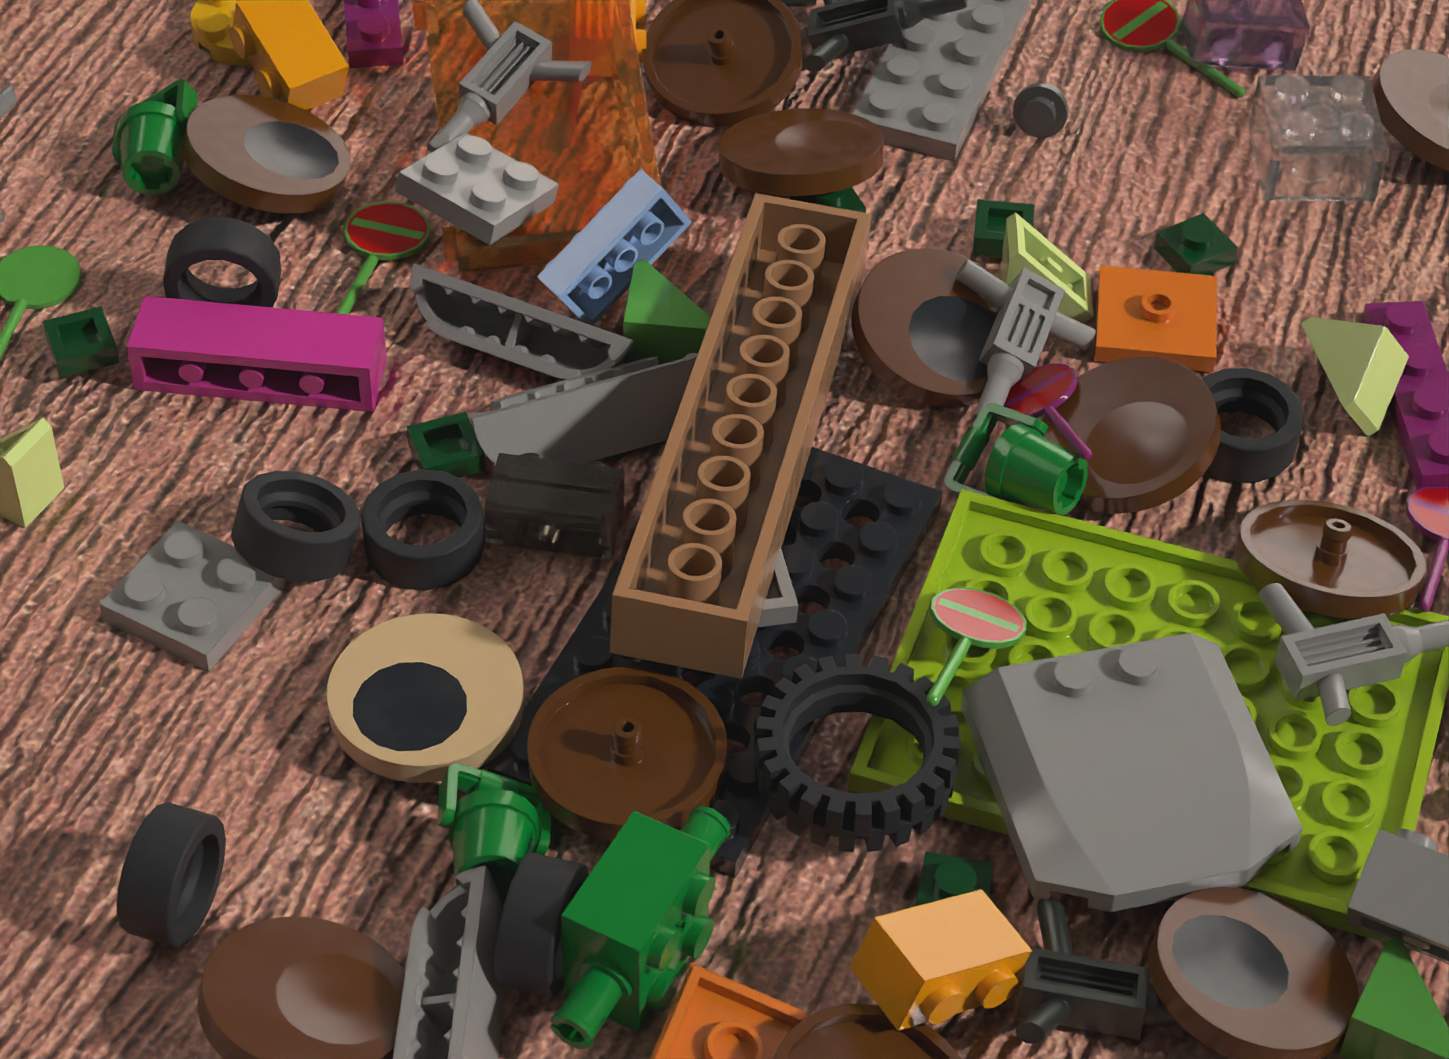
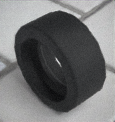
(227, 241)
(1268, 399)
(417, 494)
(288, 551)
(171, 874)
(530, 924)

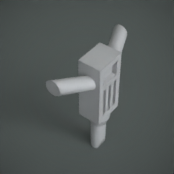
(502, 74)
(1020, 327)
(1343, 654)

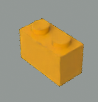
(289, 51)
(940, 959)

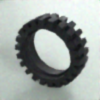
(856, 814)

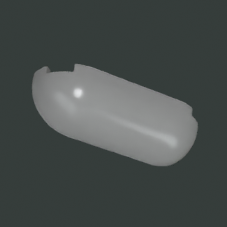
(513, 327)
(589, 413)
(450, 983)

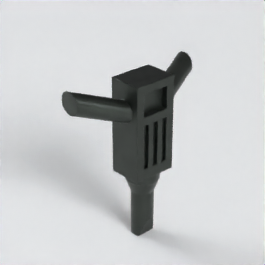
(864, 24)
(1082, 989)

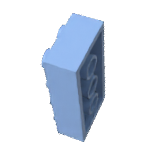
(601, 257)

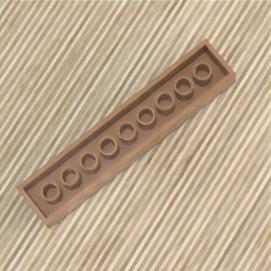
(741, 440)

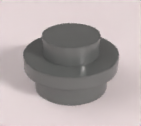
(1040, 110)

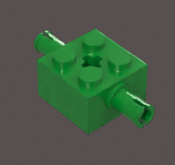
(637, 924)

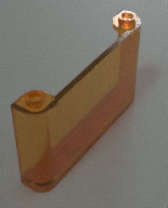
(575, 133)

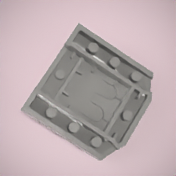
(1130, 772)

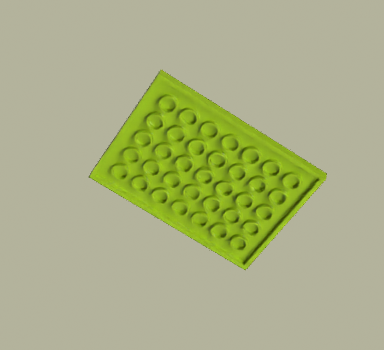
(1112, 588)

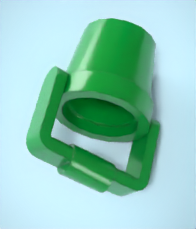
(151, 139)
(1021, 463)
(492, 823)

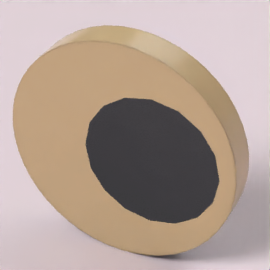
(425, 697)

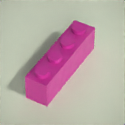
(257, 353)

